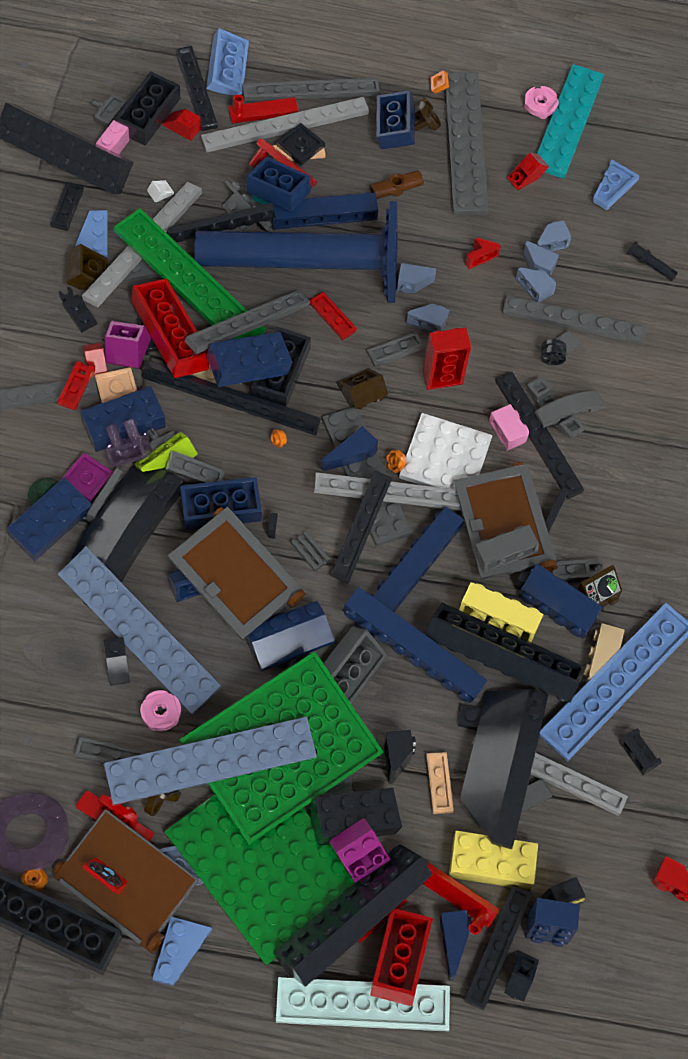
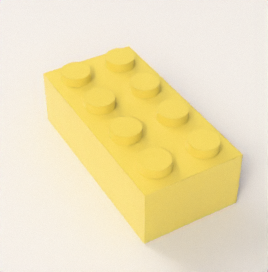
(501, 611)
(480, 861)

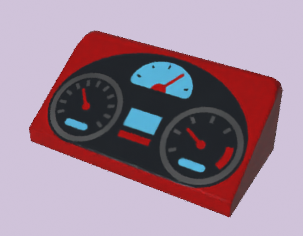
(105, 875)

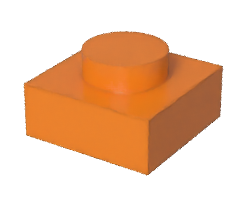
(439, 82)

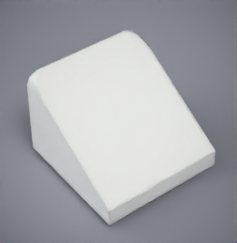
(159, 190)

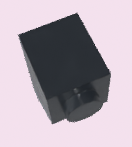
(116, 661)
(521, 977)

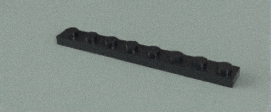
(539, 435)

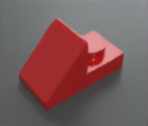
(483, 252)

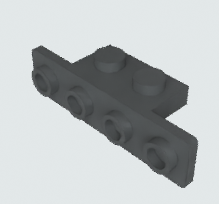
(241, 202)

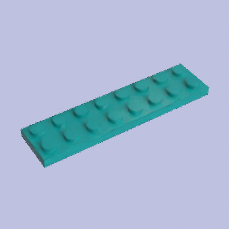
(569, 119)

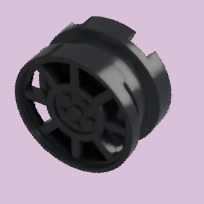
(554, 351)

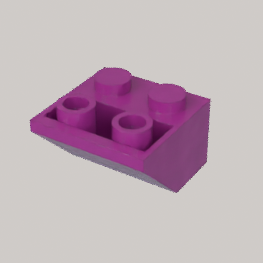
(126, 344)
(359, 850)

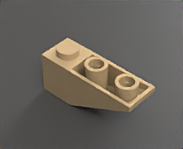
(607, 644)

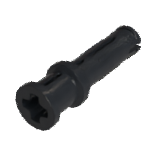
(646, 257)

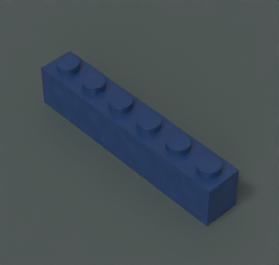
(328, 211)

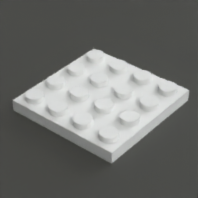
(444, 453)

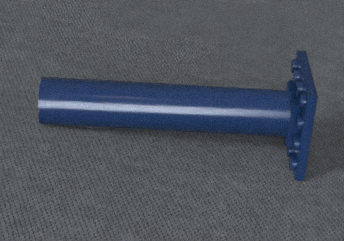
(305, 250)

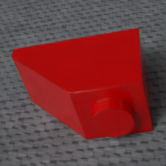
(183, 123)

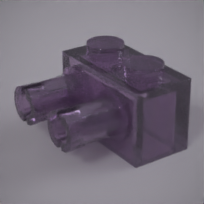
(127, 450)

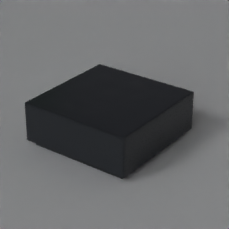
(272, 525)

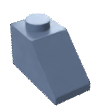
(555, 236)
(540, 258)
(414, 278)
(536, 283)
(428, 317)

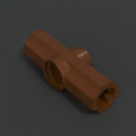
(397, 184)

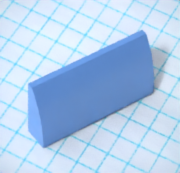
(227, 63)

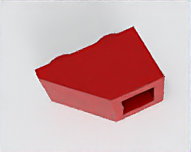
(528, 171)
(673, 878)

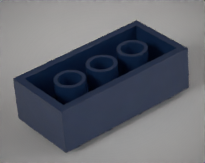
(249, 359)
(138, 405)
(203, 499)
(49, 519)

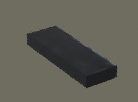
(67, 206)

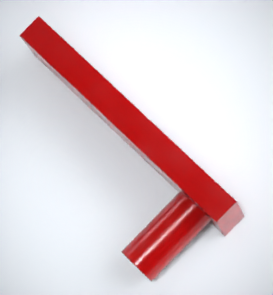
(263, 110)
(266, 148)
(463, 898)

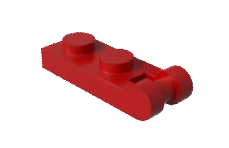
(76, 385)

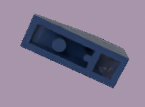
(352, 450)
(454, 935)

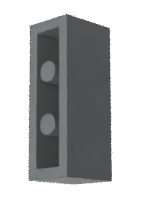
(506, 548)

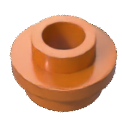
(278, 438)

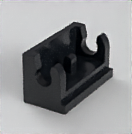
(639, 752)

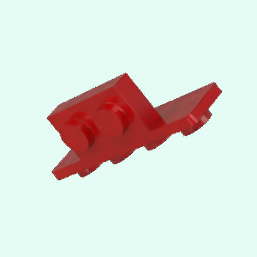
(94, 807)

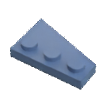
(615, 183)
(95, 232)
(179, 947)

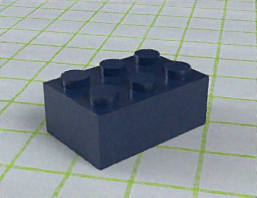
(395, 119)
(278, 184)
(552, 922)

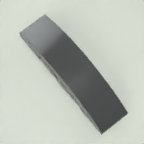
(542, 395)
(568, 406)

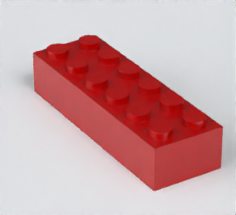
(168, 327)

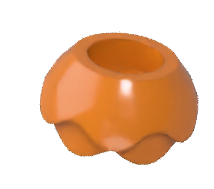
(396, 461)
(39, 883)

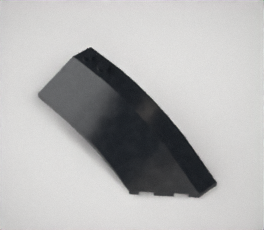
(130, 518)
(503, 761)

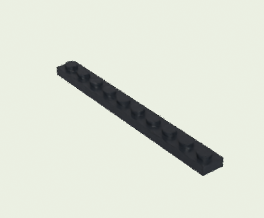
(232, 398)

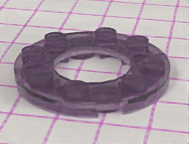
(54, 841)

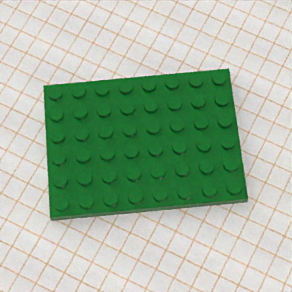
(339, 736)
(266, 885)

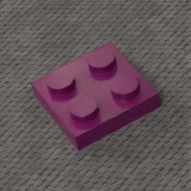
(88, 476)

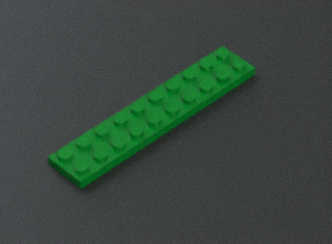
(180, 270)

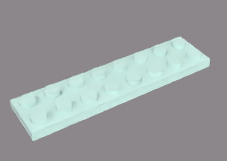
(351, 1005)

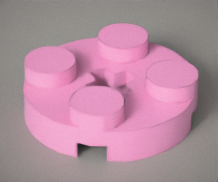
(538, 109)
(156, 721)

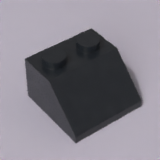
(398, 752)

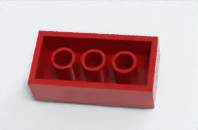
(446, 358)
(401, 957)

